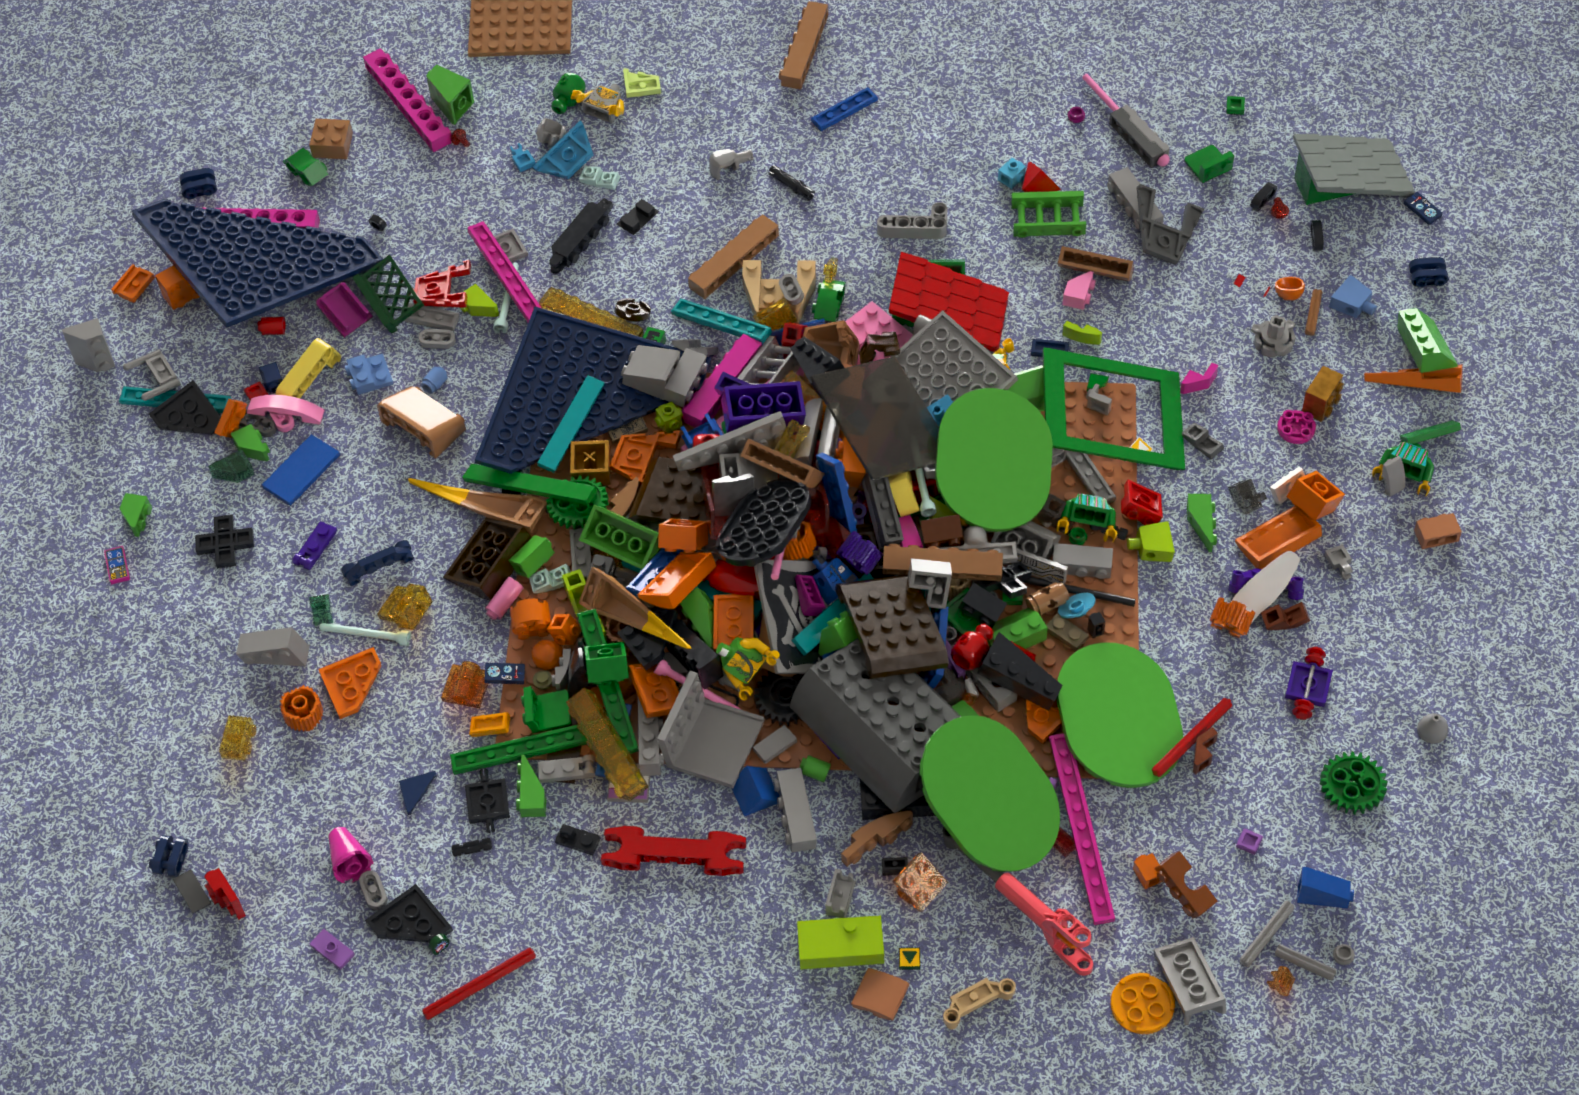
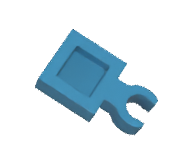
(522, 159)

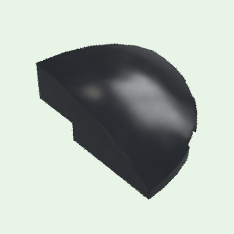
(577, 669)

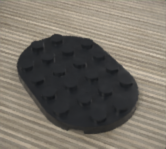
(763, 522)

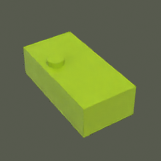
(840, 942)

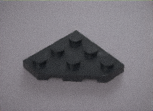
(187, 412)
(645, 646)
(409, 918)

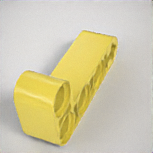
(308, 368)
(903, 493)

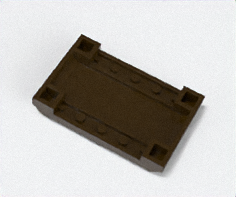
(669, 494)
(893, 626)

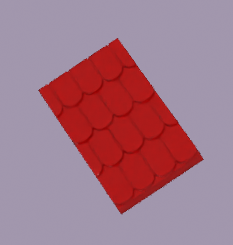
(930, 288)

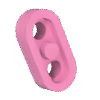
(279, 419)

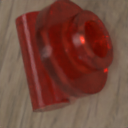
(459, 136)
(1279, 209)

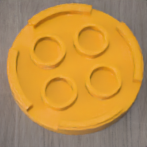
(1142, 1003)

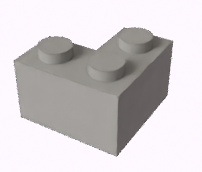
(933, 577)

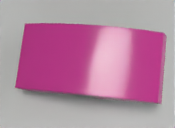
(909, 532)

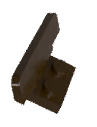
(886, 343)

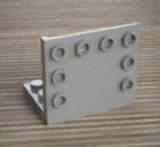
(707, 736)

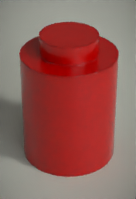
(272, 325)

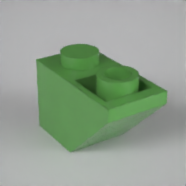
(250, 442)
(134, 511)

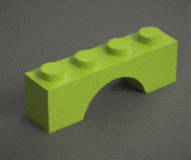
(574, 586)

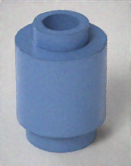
(434, 379)

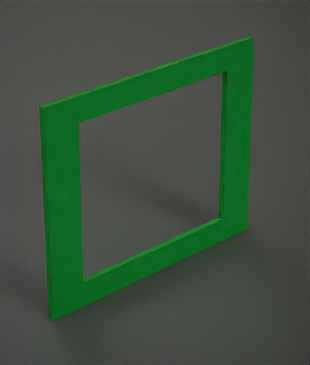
(1169, 399)

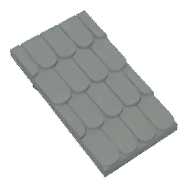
(1347, 166)

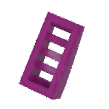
(809, 596)

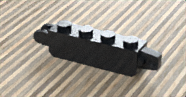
(579, 234)

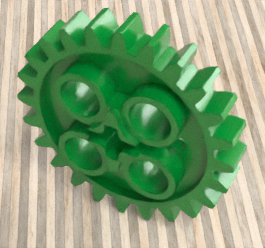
(575, 513)
(1368, 775)

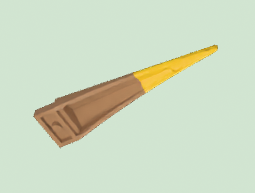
(509, 508)
(618, 603)

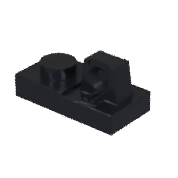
(577, 839)

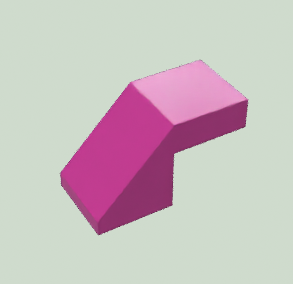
(1195, 382)

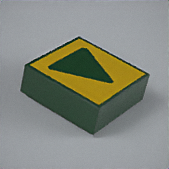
(909, 958)

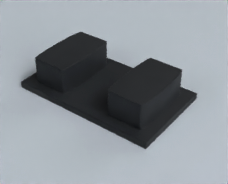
(637, 217)

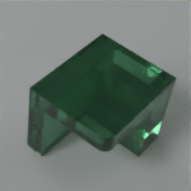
(321, 609)

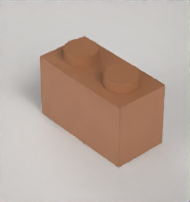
(1437, 530)

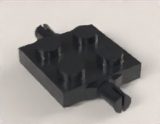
(487, 800)

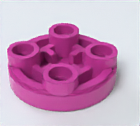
(1296, 426)

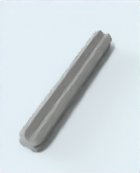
(1266, 934)

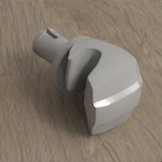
(550, 132)
(727, 158)

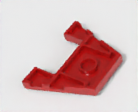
(435, 287)

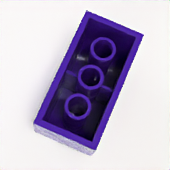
(753, 402)

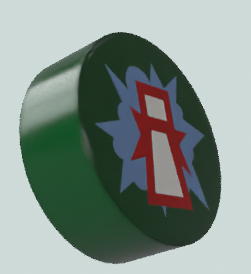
(438, 944)

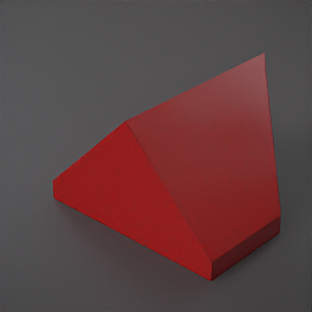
(1037, 181)

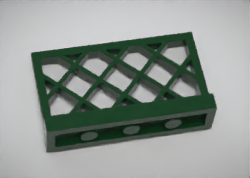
(375, 299)

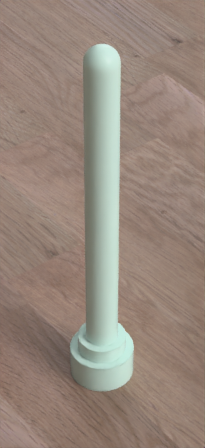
(501, 323)
(927, 507)
(400, 637)

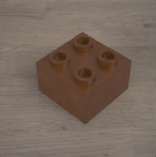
(942, 532)

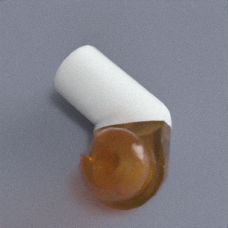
(972, 692)

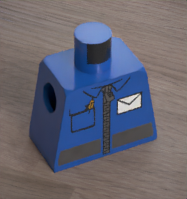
(830, 575)

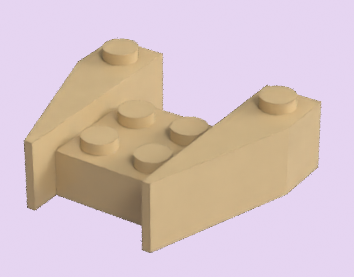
(765, 292)

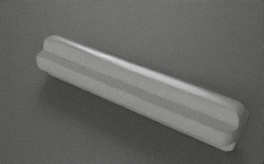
(1305, 962)

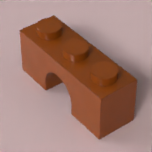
(1172, 872)

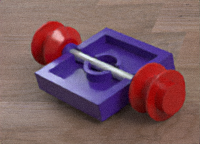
(1309, 683)

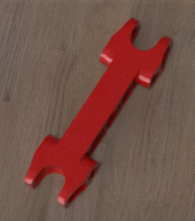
(641, 848)

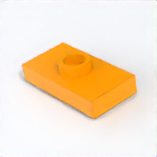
(489, 724)

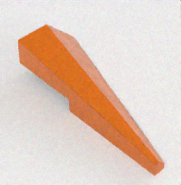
(1442, 380)

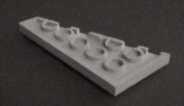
(764, 431)

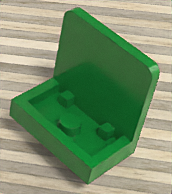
(1209, 163)
(545, 710)

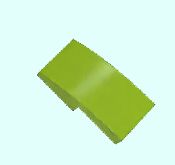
(1087, 335)

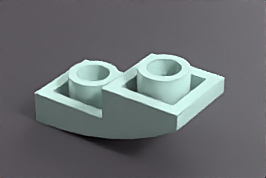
(595, 177)
(548, 580)

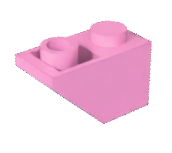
(1077, 291)

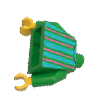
(1415, 463)
(1091, 511)

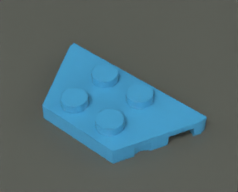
(567, 154)

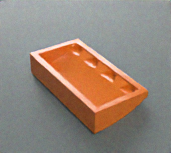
(1278, 535)
(678, 579)

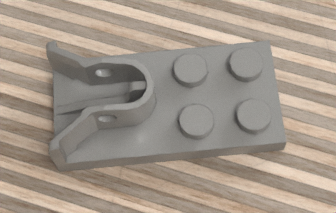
(1190, 978)

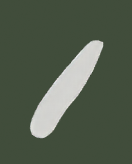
(1268, 583)

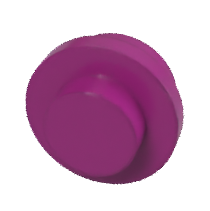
(1076, 114)

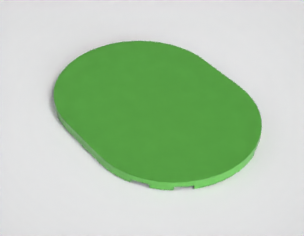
(994, 459)
(1118, 713)
(990, 793)

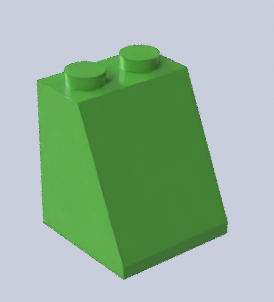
(450, 92)

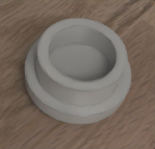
(1343, 954)

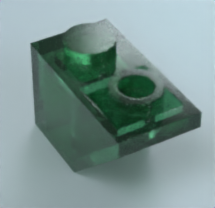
(232, 468)

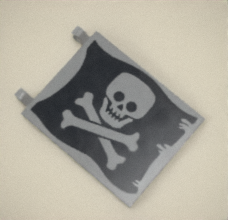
(784, 613)

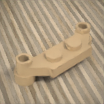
(976, 997)

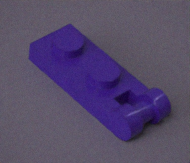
(314, 545)

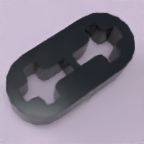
(1263, 196)
(1317, 235)

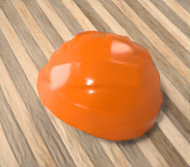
(1289, 288)
(547, 654)

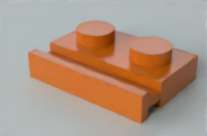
(133, 283)
(231, 418)

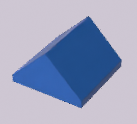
(754, 790)

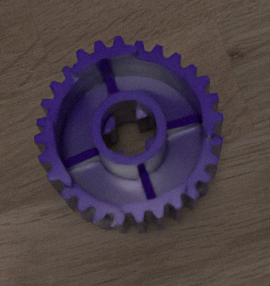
(859, 553)

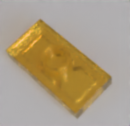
(830, 269)

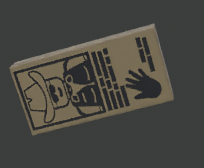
(635, 427)

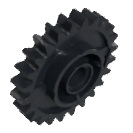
(770, 700)

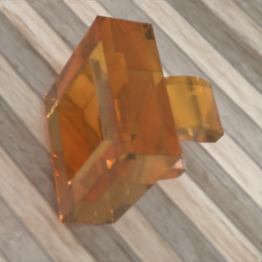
(1282, 980)

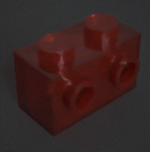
(833, 539)

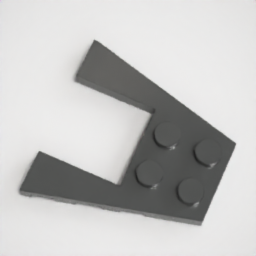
(1159, 239)

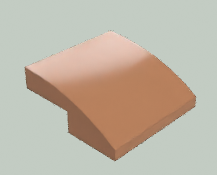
(880, 994)

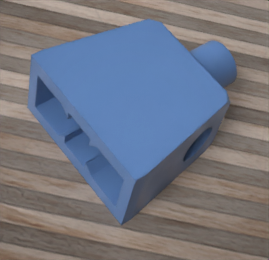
(1352, 298)

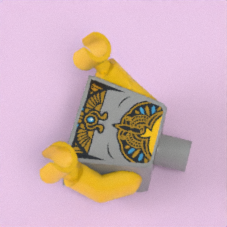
(601, 102)

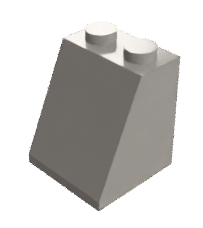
(650, 369)

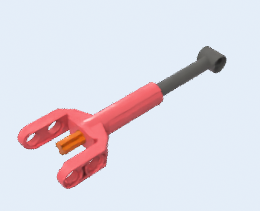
(1052, 923)

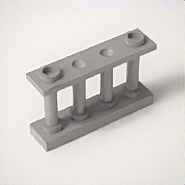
(765, 358)

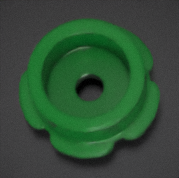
(1077, 532)

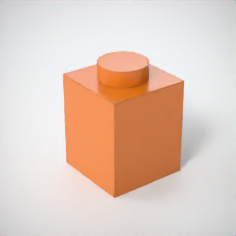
(1145, 871)

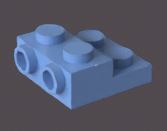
(368, 373)

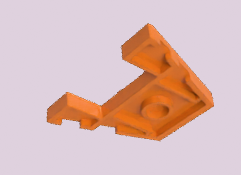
(637, 451)

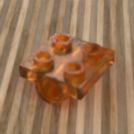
(465, 685)
(919, 882)

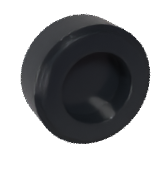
(377, 222)

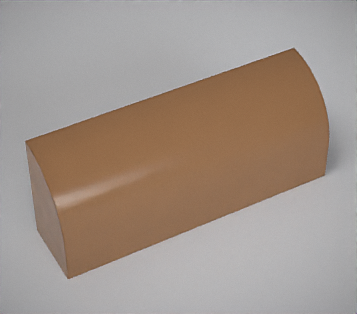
(1097, 263)
(781, 464)

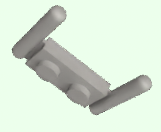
(160, 370)

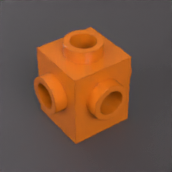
(564, 629)

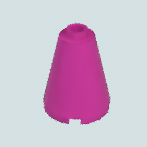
(347, 856)

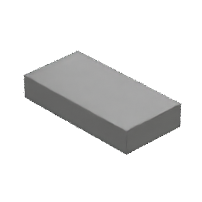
(774, 744)

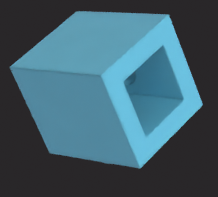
(1012, 173)

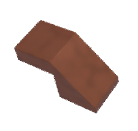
(1279, 619)
(1202, 755)

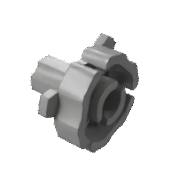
(1274, 334)

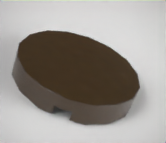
(632, 310)

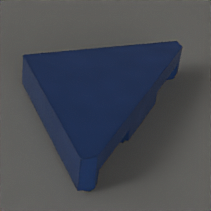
(415, 788)

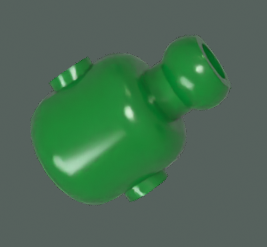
(563, 91)

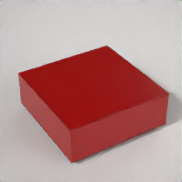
(255, 390)

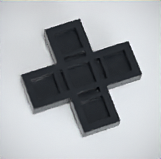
(224, 541)
(1010, 581)

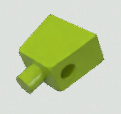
(1153, 542)

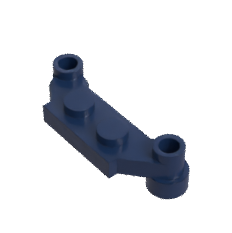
(371, 563)

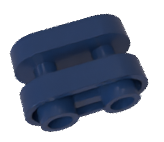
(198, 183)
(1428, 271)
(163, 847)

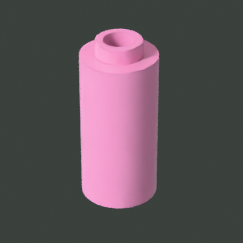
(503, 598)

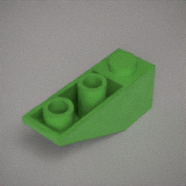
(1200, 517)
(701, 612)
(532, 794)

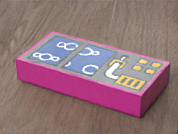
(117, 565)

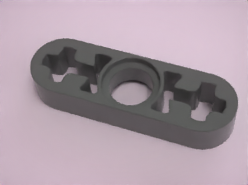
(260, 419)

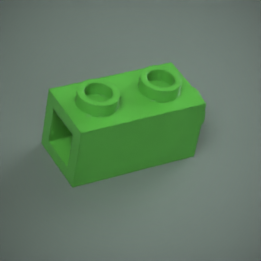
(532, 556)

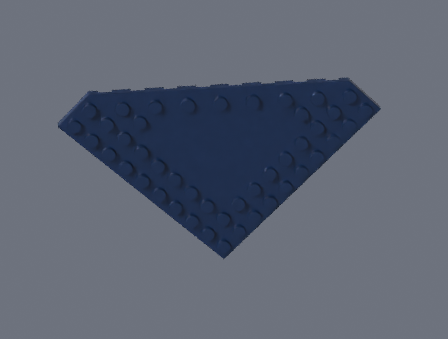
(250, 263)
(546, 377)

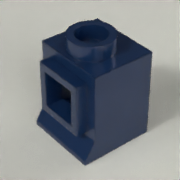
(270, 376)

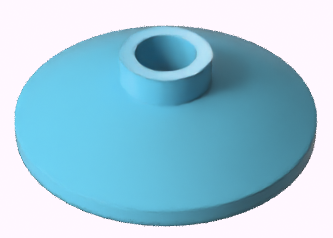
(1077, 605)

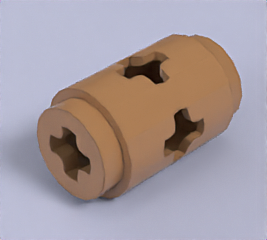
(1056, 595)

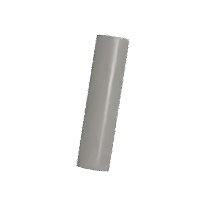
(829, 435)

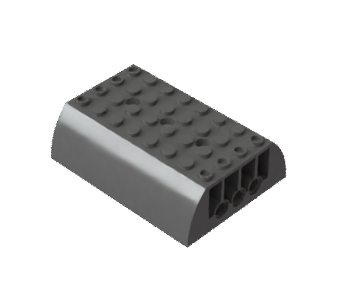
(866, 731)

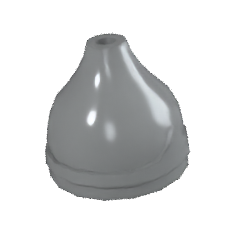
(1432, 728)

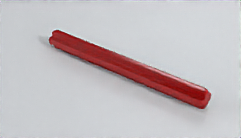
(1191, 737)
(478, 983)

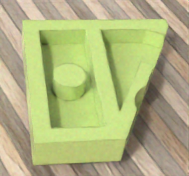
(641, 84)

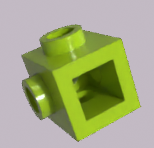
(669, 417)

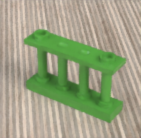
(1042, 200)

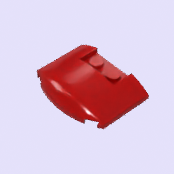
(733, 579)

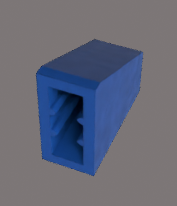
(1323, 889)

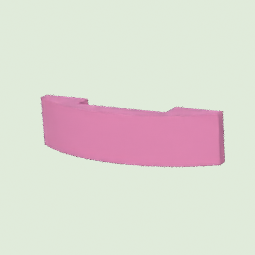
(286, 405)

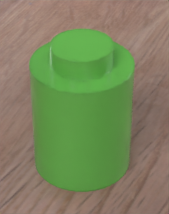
(815, 768)

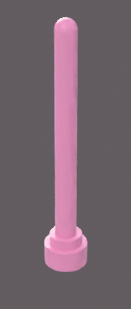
(664, 669)

